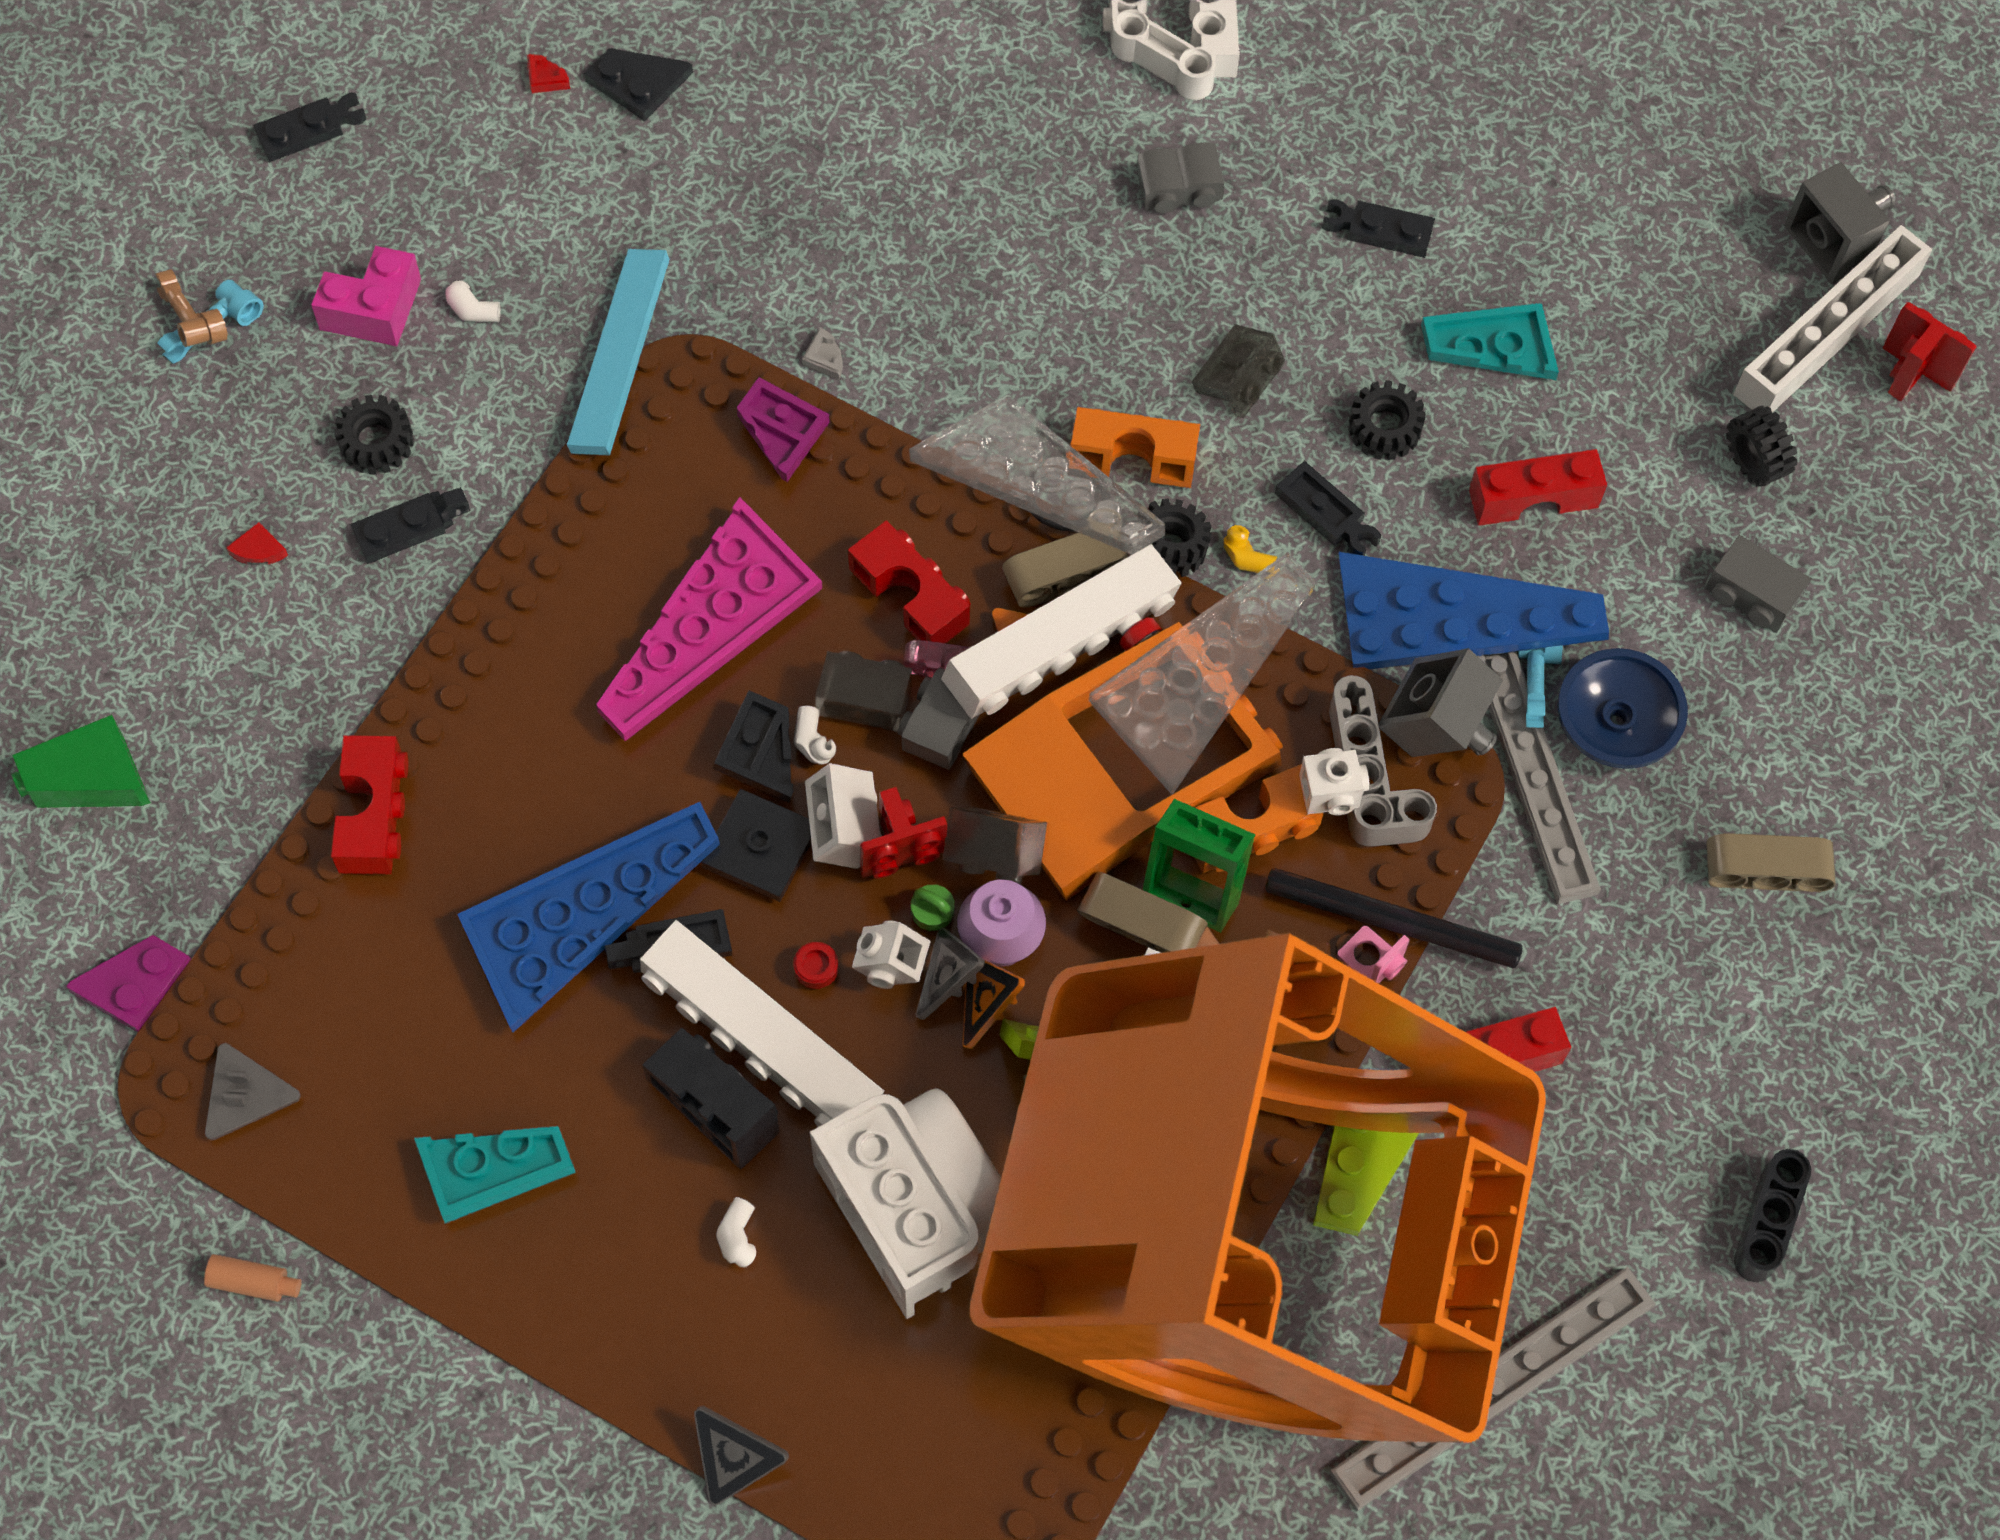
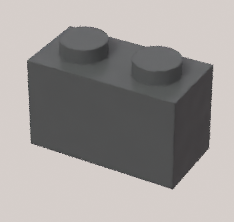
(1757, 584)

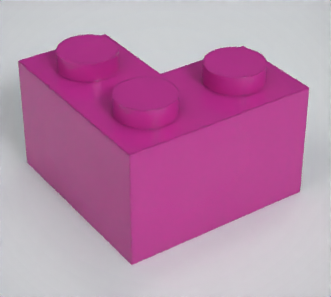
(369, 306)

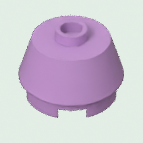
(1001, 922)

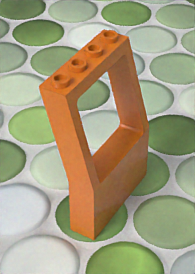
(1048, 774)

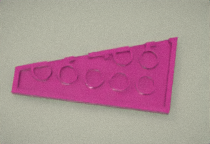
(720, 608)

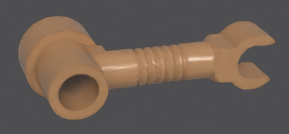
(194, 327)

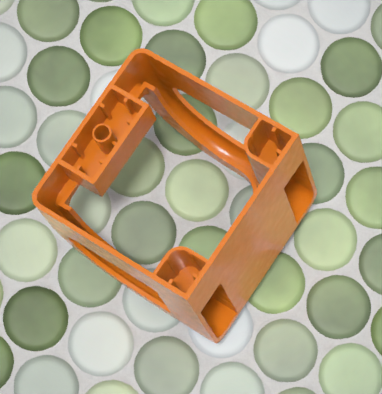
(1134, 1164)

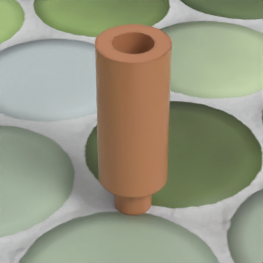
(250, 1278)

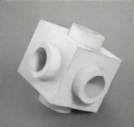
(1333, 781)
(890, 954)

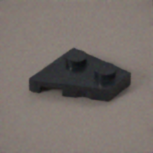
(637, 79)

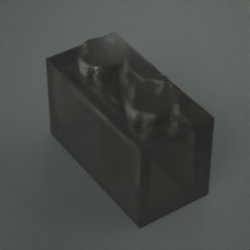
(863, 690)
(994, 842)

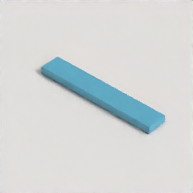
(618, 352)

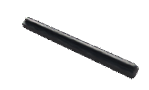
(1394, 918)

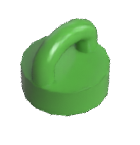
(932, 907)

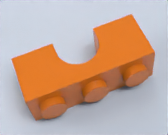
(1163, 443)
(1283, 818)

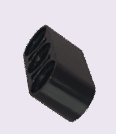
(1786, 1200)

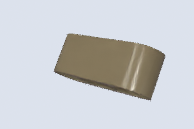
(1058, 568)
(1770, 862)
(1140, 915)

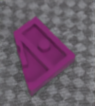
(781, 425)

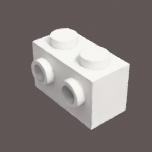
(841, 813)

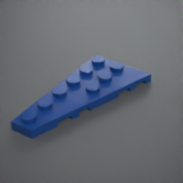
(1421, 611)
(562, 920)

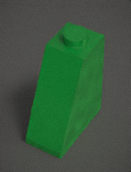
(81, 770)

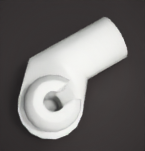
(468, 307)
(807, 739)

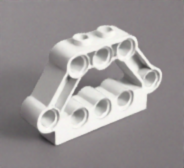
(1209, 55)

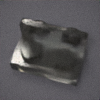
(1240, 368)

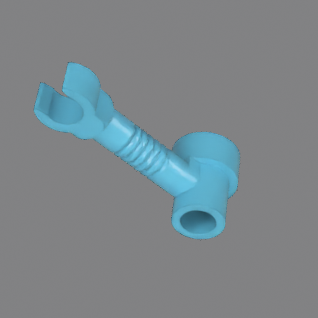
(233, 302)
(1535, 681)

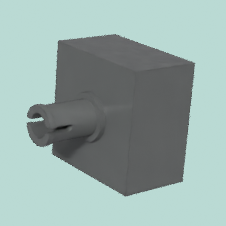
(1838, 220)
(1442, 705)

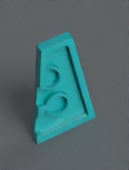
(1493, 339)
(485, 1170)

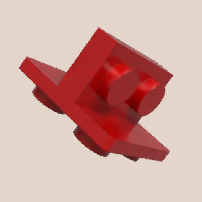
(1925, 349)
(901, 840)

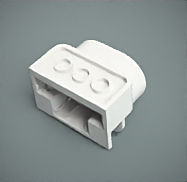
(910, 1189)

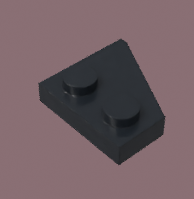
(759, 747)

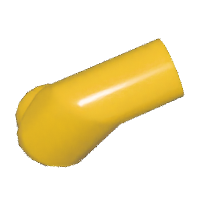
(1242, 553)

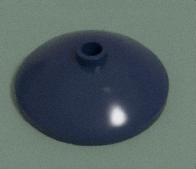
(1628, 687)

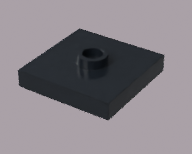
(760, 845)

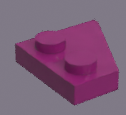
(132, 981)

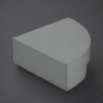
(824, 355)

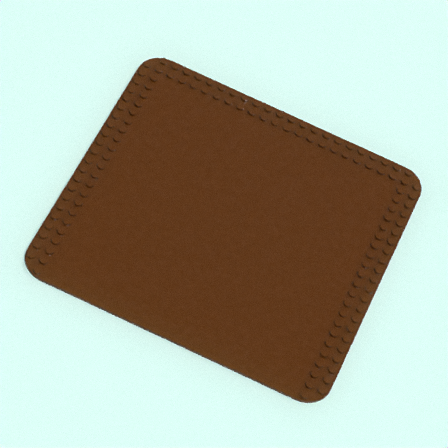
(617, 1270)

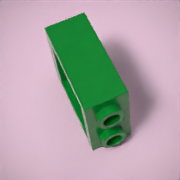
(1207, 840)

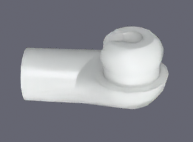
(732, 1235)

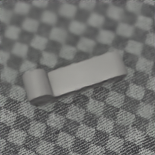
(1378, 800)

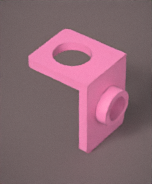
(1390, 959)

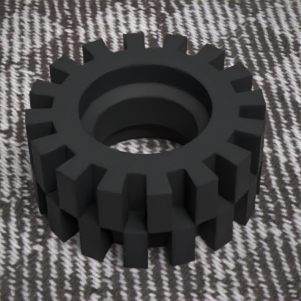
(372, 414)
(1386, 440)
(1761, 446)
(1189, 527)

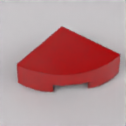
(546, 75)
(257, 547)

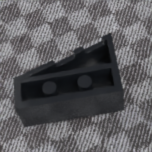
(713, 1096)

